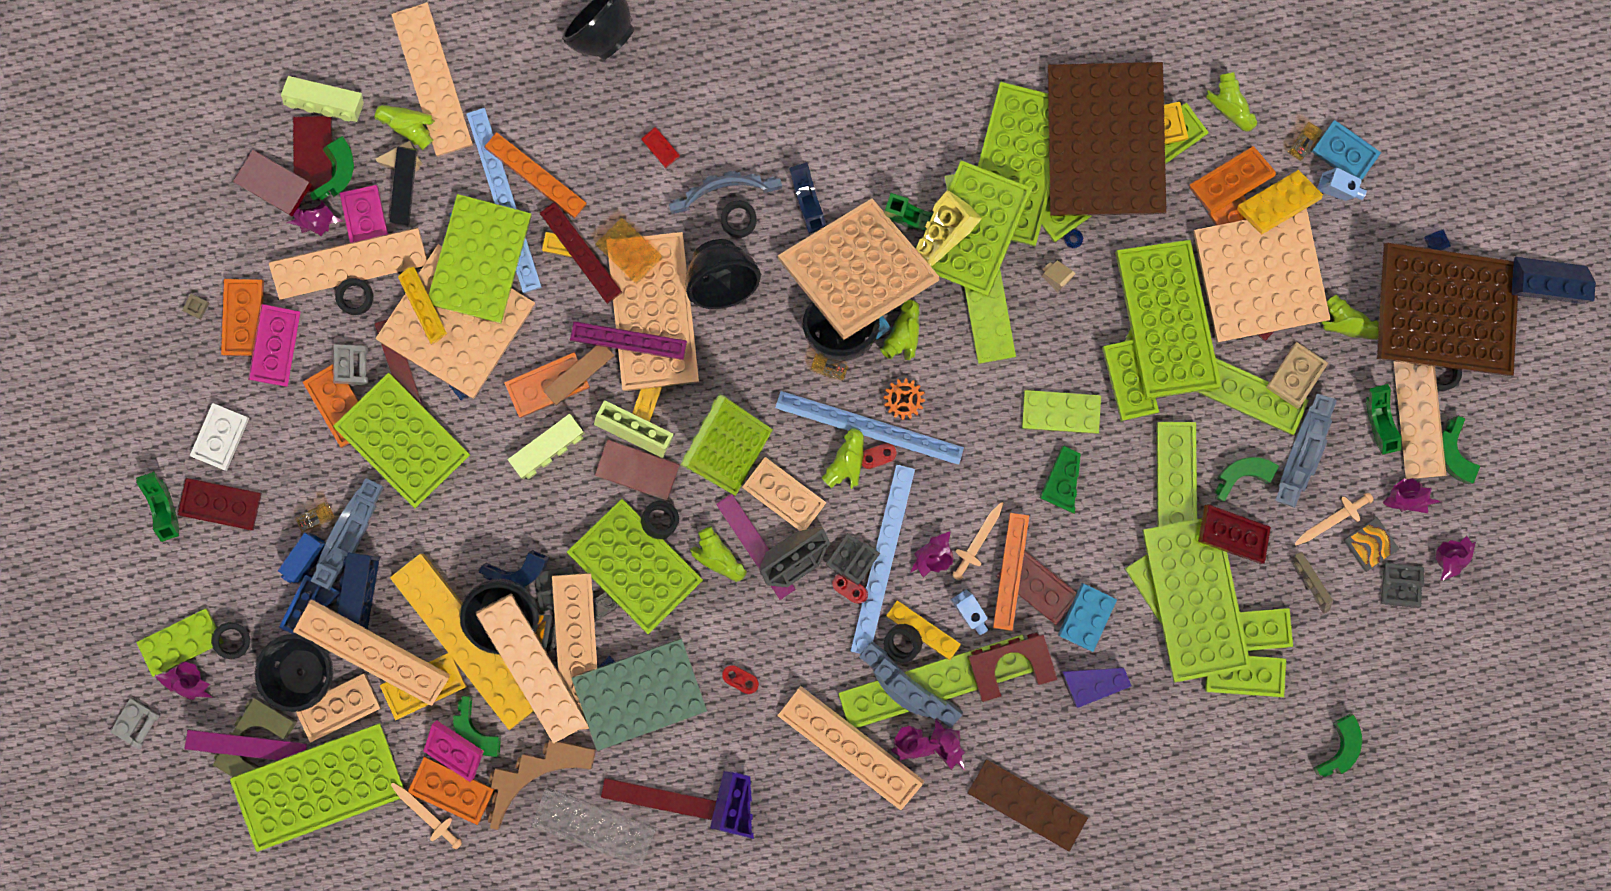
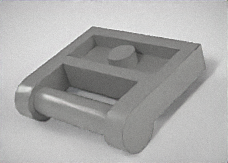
(344, 364)
(129, 720)

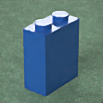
(302, 558)

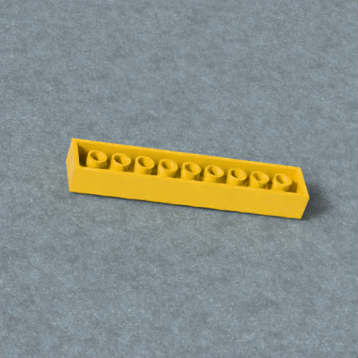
(441, 613)

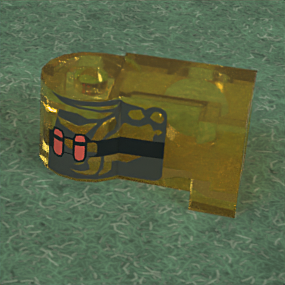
(1305, 141)
(829, 368)
(315, 517)

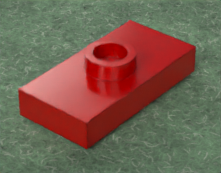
(660, 147)

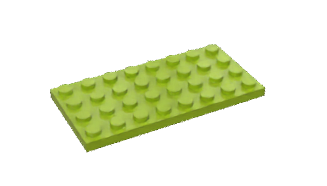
(1019, 150)
(1168, 319)
(1195, 602)
(317, 787)

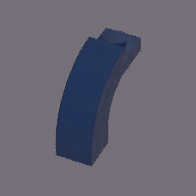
(807, 197)
(532, 568)

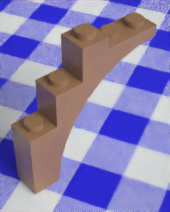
(509, 783)

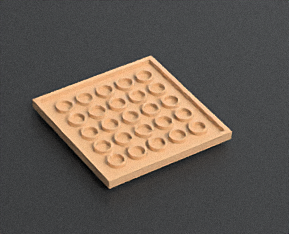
(858, 268)
(1261, 280)
(471, 344)

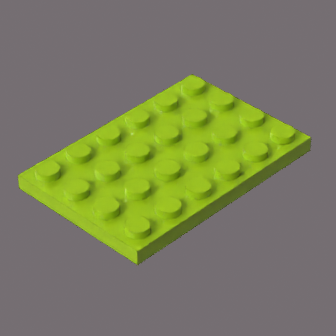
(981, 253)
(479, 258)
(401, 440)
(726, 445)
(633, 567)

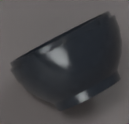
(600, 28)
(729, 273)
(829, 342)
(483, 596)
(283, 685)

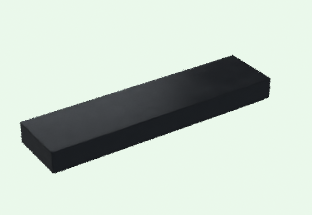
(403, 185)

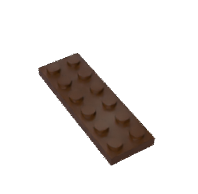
(1027, 805)

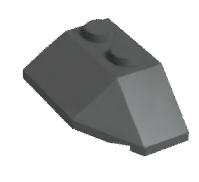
(794, 557)

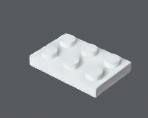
(219, 436)

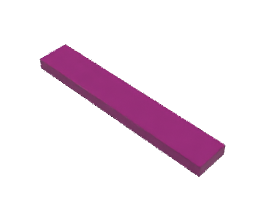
(628, 340)
(748, 536)
(241, 745)

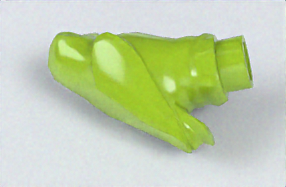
(1232, 103)
(406, 123)
(1349, 321)
(904, 332)
(847, 460)
(717, 556)

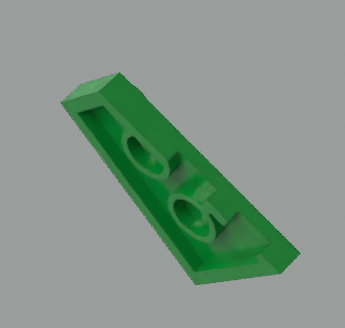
(1062, 480)

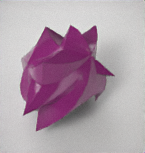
(314, 219)
(1411, 496)
(934, 555)
(1454, 556)
(185, 681)
(912, 744)
(950, 750)

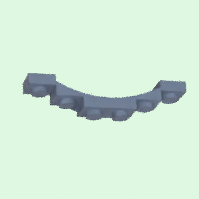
(730, 179)
(1306, 451)
(346, 533)
(905, 690)

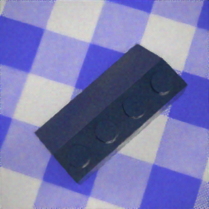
(1552, 281)
(358, 588)

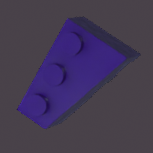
(1094, 684)
(732, 806)

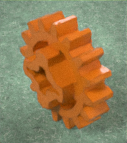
(898, 392)

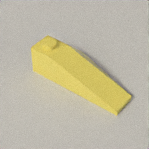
(948, 226)

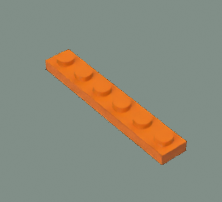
(535, 175)
(1011, 571)

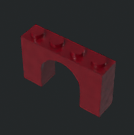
(984, 663)

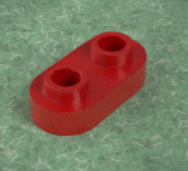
(878, 456)
(849, 589)
(740, 679)

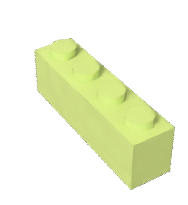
(322, 99)
(633, 429)
(546, 446)

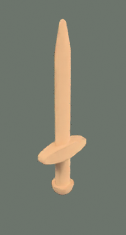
(1349, 509)
(969, 556)
(440, 828)

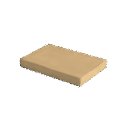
(1297, 375)

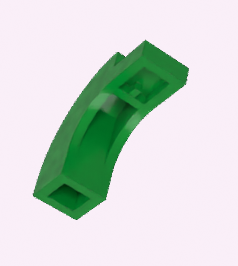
(342, 164)
(904, 213)
(1381, 420)
(1455, 463)
(1253, 466)
(161, 505)
(465, 728)
(1349, 749)

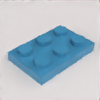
(1346, 150)
(1087, 617)

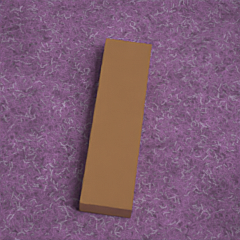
(578, 374)

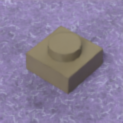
(195, 306)

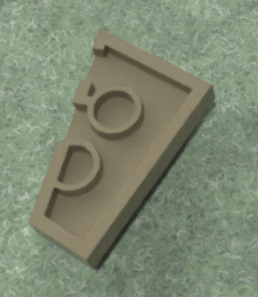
(1313, 582)

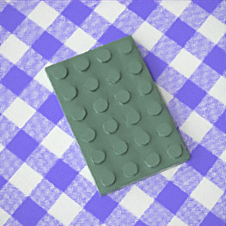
(639, 694)

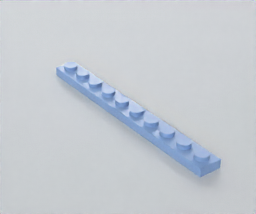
(501, 192)
(869, 427)
(881, 567)

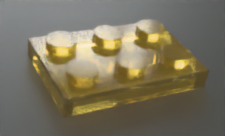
(629, 251)

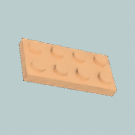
(784, 495)
(339, 708)

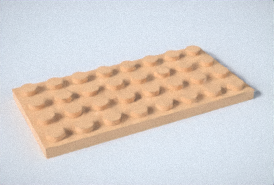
(657, 308)

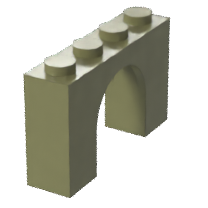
(257, 714)

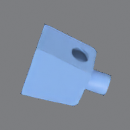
(1341, 185)
(966, 606)

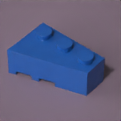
(306, 592)

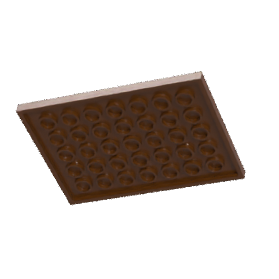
(1106, 139)
(1447, 310)

